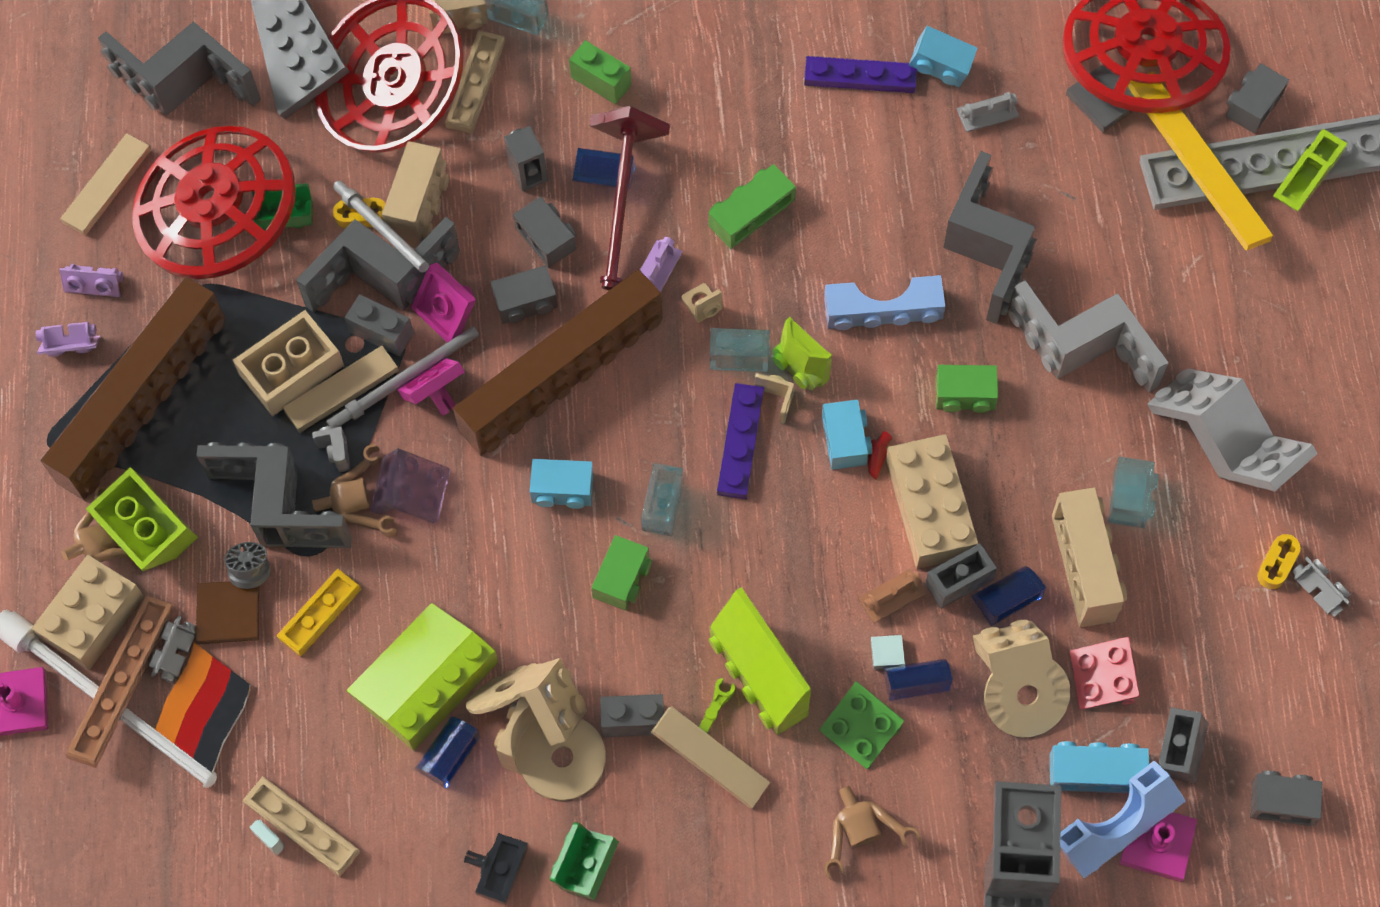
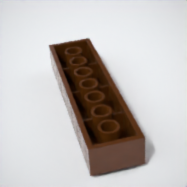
(559, 363)
(134, 389)

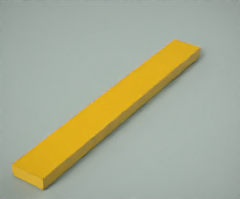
(1206, 170)

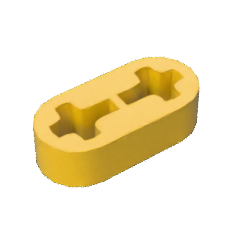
(340, 208)
(1285, 564)

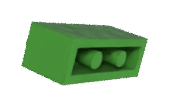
(751, 206)

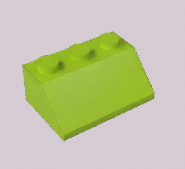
(141, 521)

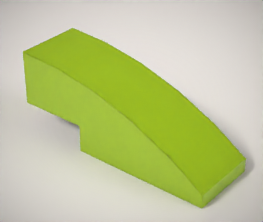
(1310, 170)

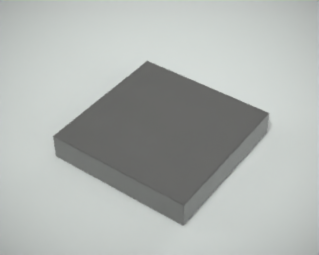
(1099, 112)

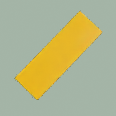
(319, 612)

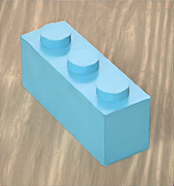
(1096, 766)

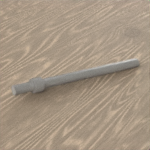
(354, 201)
(355, 408)

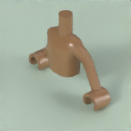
(352, 495)
(93, 540)
(861, 827)

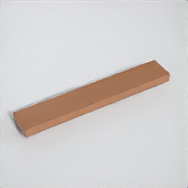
(120, 682)

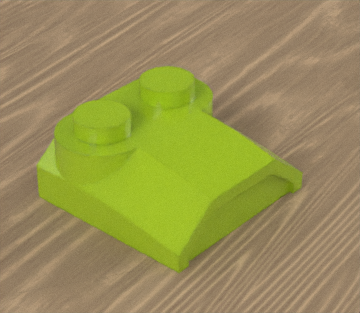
(802, 357)

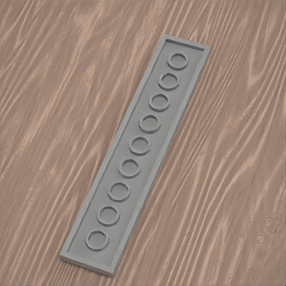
(1263, 160)

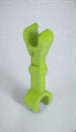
(719, 699)

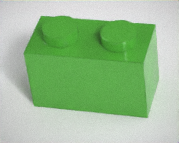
(600, 72)
(966, 387)
(621, 573)

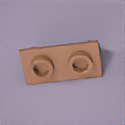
(892, 595)

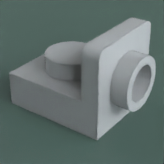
(336, 444)

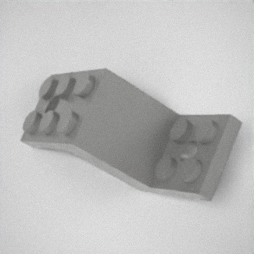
(1087, 337)
(1231, 429)

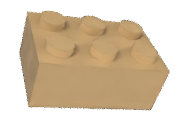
(416, 192)
(288, 362)
(88, 612)

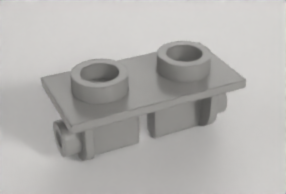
(988, 112)
(1315, 576)
(166, 660)

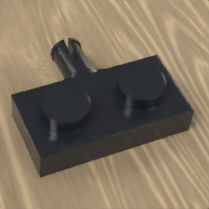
(498, 867)

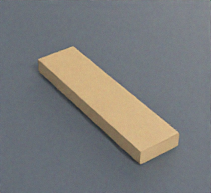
(475, 82)
(105, 184)
(340, 389)
(710, 757)
(301, 826)

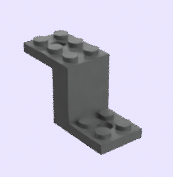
(179, 69)
(990, 237)
(376, 263)
(274, 495)
(1024, 858)

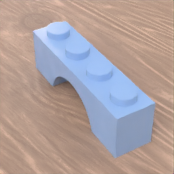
(850, 307)
(1149, 801)

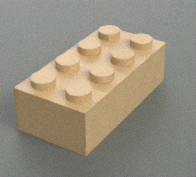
(930, 500)
(1088, 557)

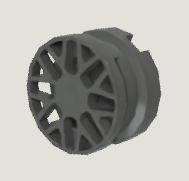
(248, 567)

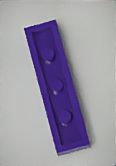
(860, 74)
(740, 441)

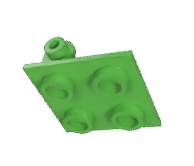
(862, 725)

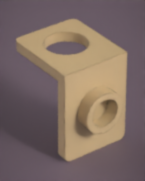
(706, 306)
(778, 386)

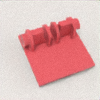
(1105, 674)

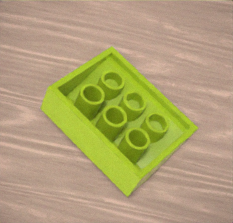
(760, 664)
(423, 675)

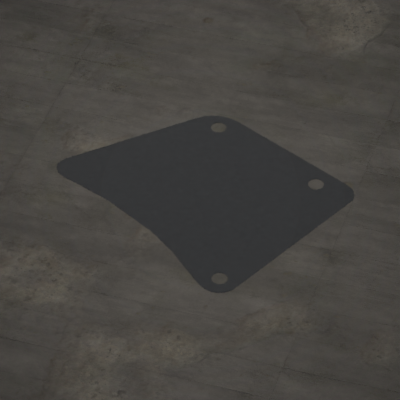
(220, 407)

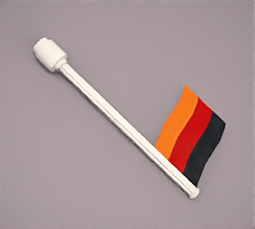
(194, 716)

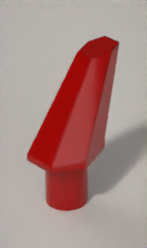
(878, 454)

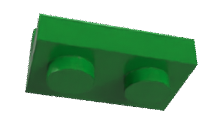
(301, 213)
(583, 861)

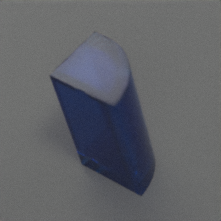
(599, 167)
(1009, 595)
(917, 679)
(448, 751)

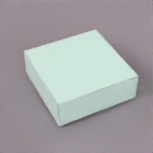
(887, 651)
(267, 837)

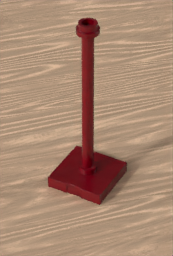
(630, 127)

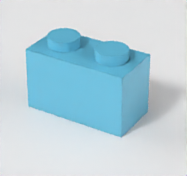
(943, 56)
(845, 434)
(561, 483)

